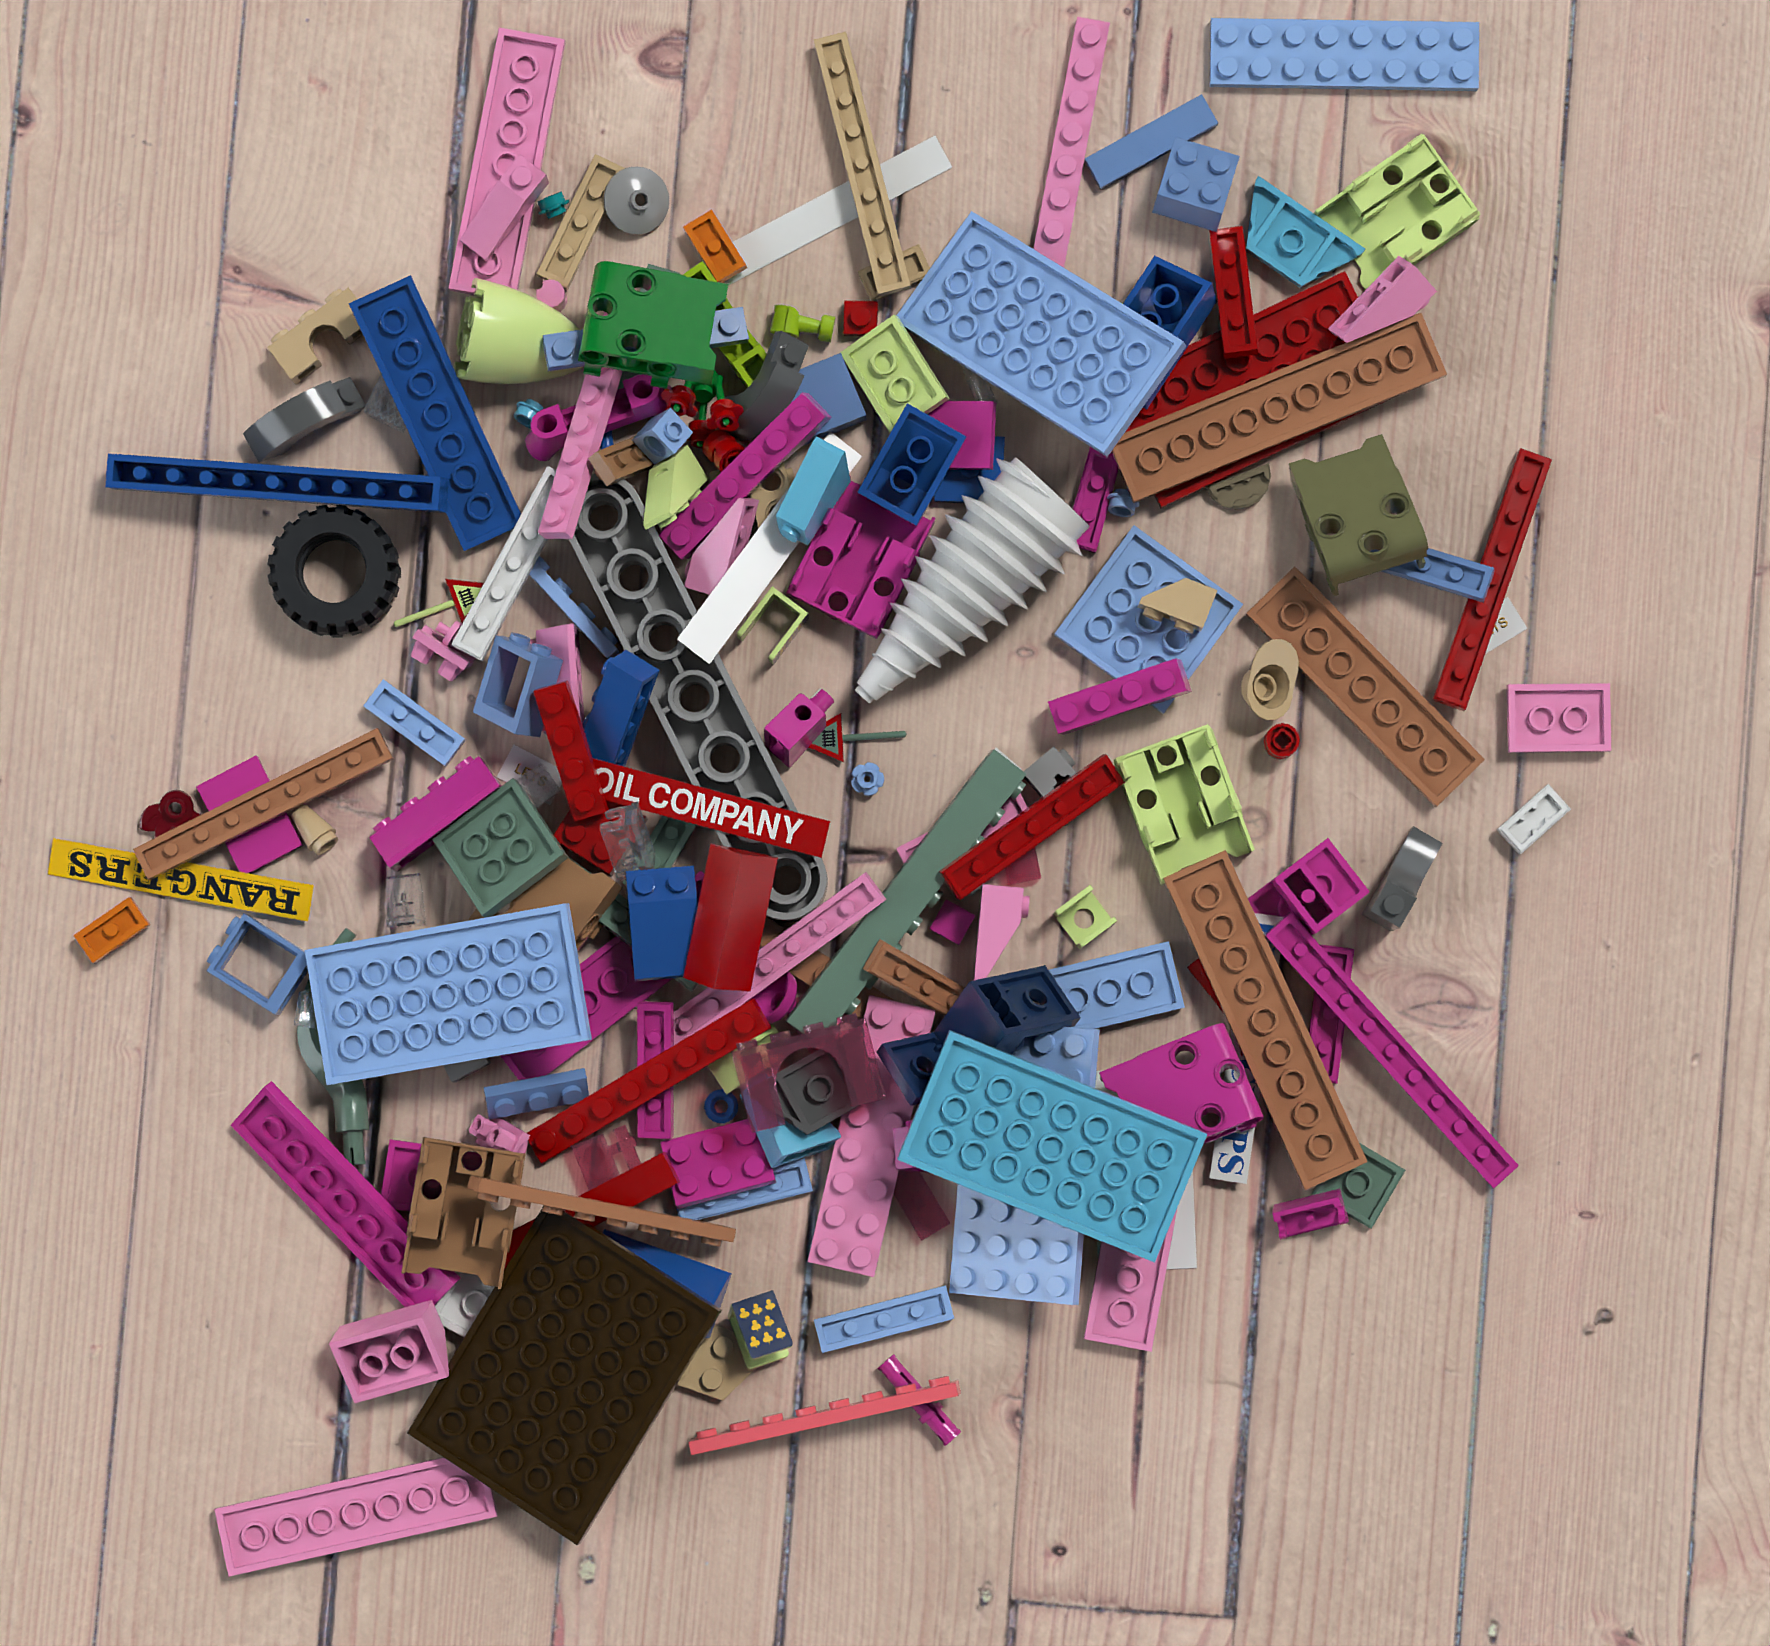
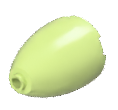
(503, 336)

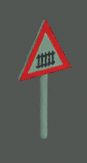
(831, 738)

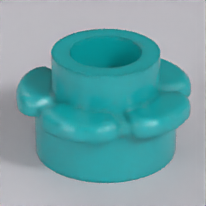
(553, 205)

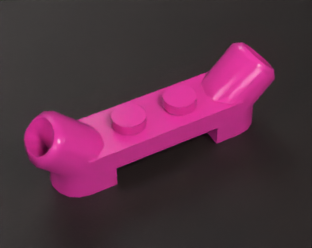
(630, 405)

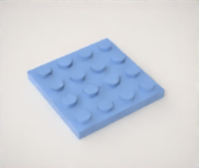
(1111, 627)

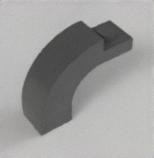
(772, 388)
(301, 415)

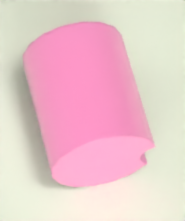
(552, 294)

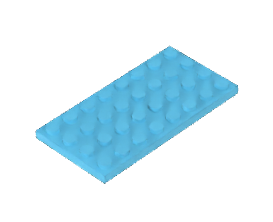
(1052, 1146)

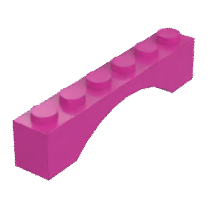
(745, 473)

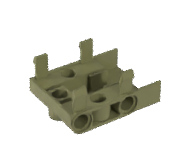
(1356, 501)

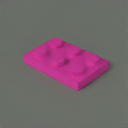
(717, 1163)

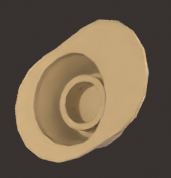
(1271, 679)

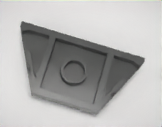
(812, 1092)

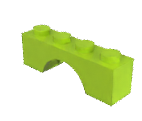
(744, 358)

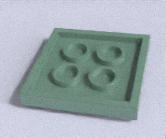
(500, 848)

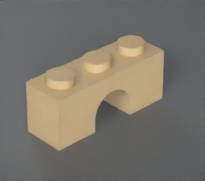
(295, 347)

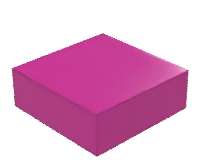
(952, 922)

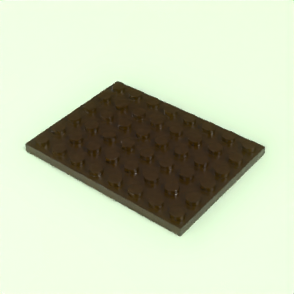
(564, 1372)

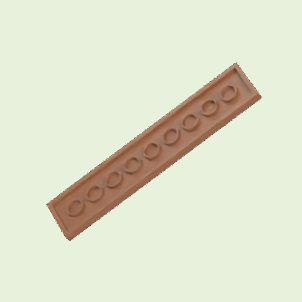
(1277, 407)
(1265, 1020)

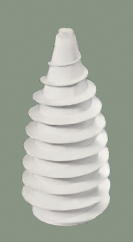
(975, 574)

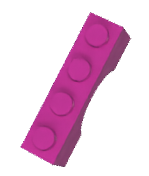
(1119, 696)

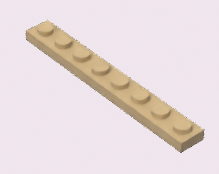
(862, 164)

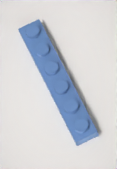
(563, 348)

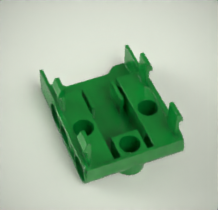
(665, 324)

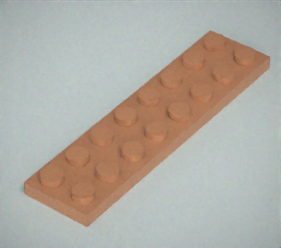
(1366, 687)

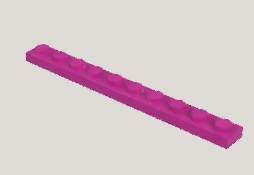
(1391, 1050)

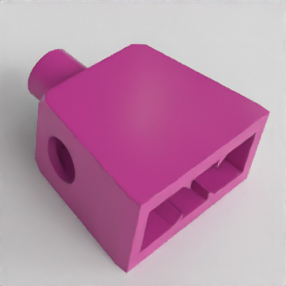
(789, 735)

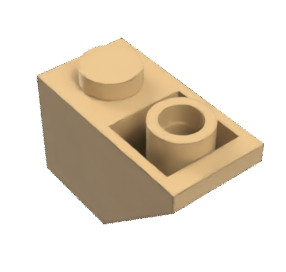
(1181, 602)

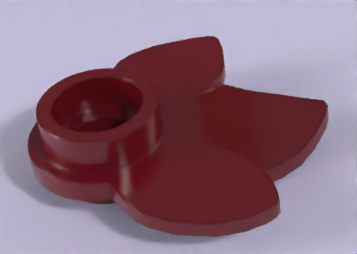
(162, 819)

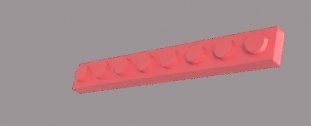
(839, 1411)

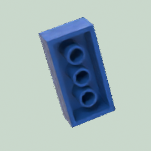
(1172, 301)

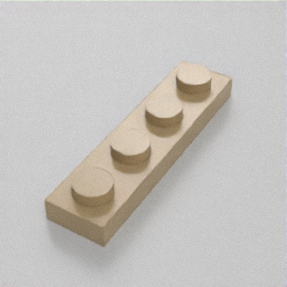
(578, 224)

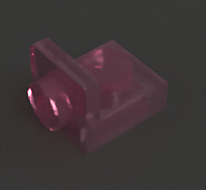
(1023, 869)

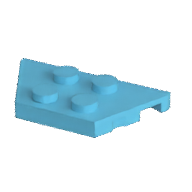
(1294, 238)

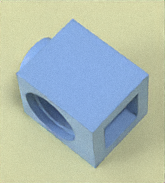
(662, 436)

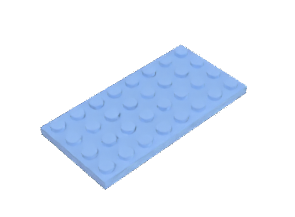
(1040, 333)
(448, 994)
(1007, 1249)

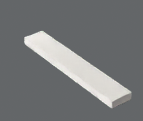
(506, 575)

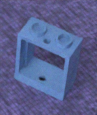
(497, 679)
(288, 985)

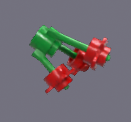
(723, 411)

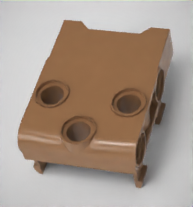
(569, 883)
(457, 1227)

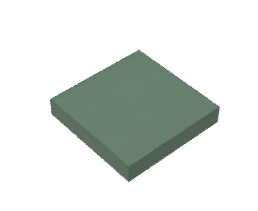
(1365, 1187)

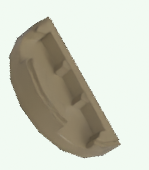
(1241, 490)

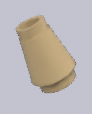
(315, 831)

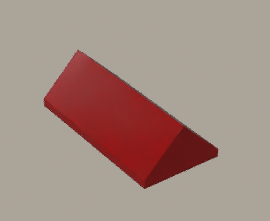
(730, 918)

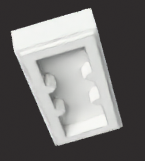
(1533, 819)

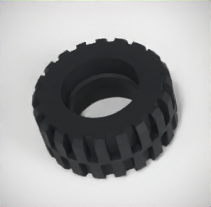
(307, 534)

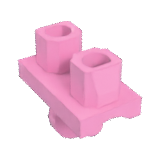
(432, 642)
(499, 1134)

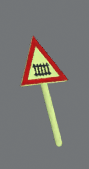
(463, 597)

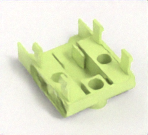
(1391, 217)
(1188, 816)

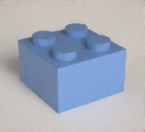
(1195, 184)

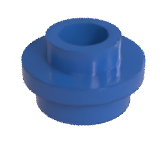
(709, 1106)

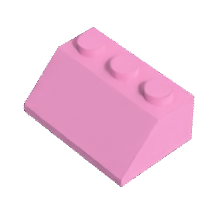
(566, 646)
(391, 1351)

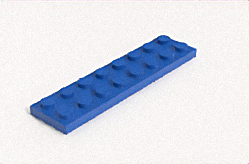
(436, 411)

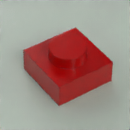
(860, 317)

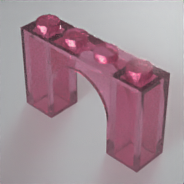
(846, 1042)

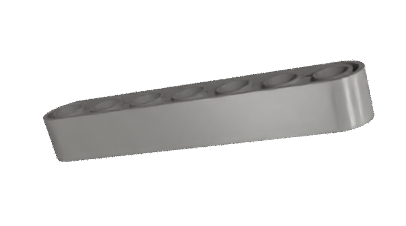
(725, 717)

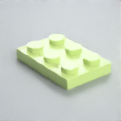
(893, 372)

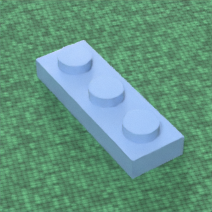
(414, 722)

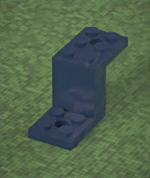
(990, 1011)

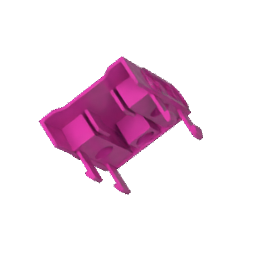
(866, 548)
(1193, 1089)

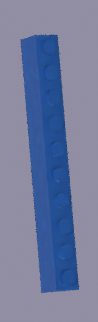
(277, 483)

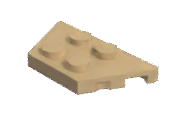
(716, 1366)

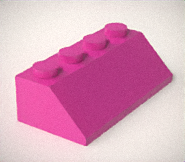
(423, 819)

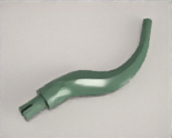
(347, 1097)

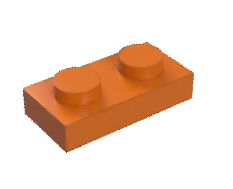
(715, 247)
(112, 930)

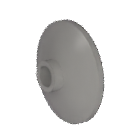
(621, 205)

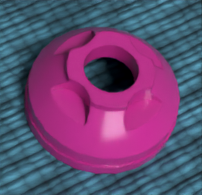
(769, 997)

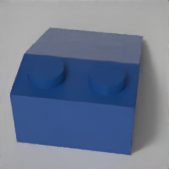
(912, 464)
(661, 920)

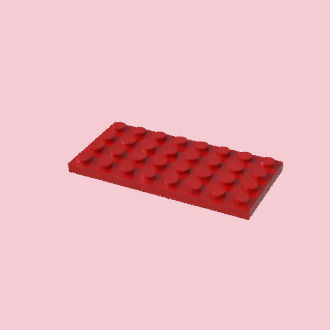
(1284, 336)

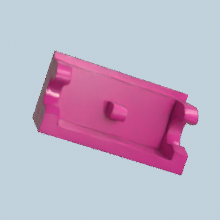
(1310, 1213)

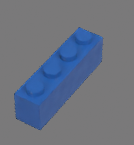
(619, 707)

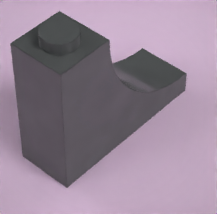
(1402, 880)

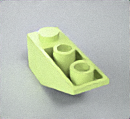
(671, 487)

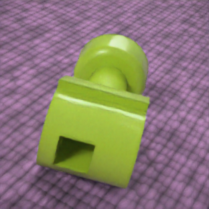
(789, 321)

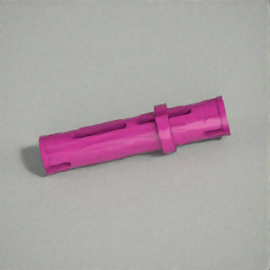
(929, 1412)

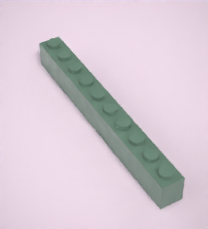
(910, 891)

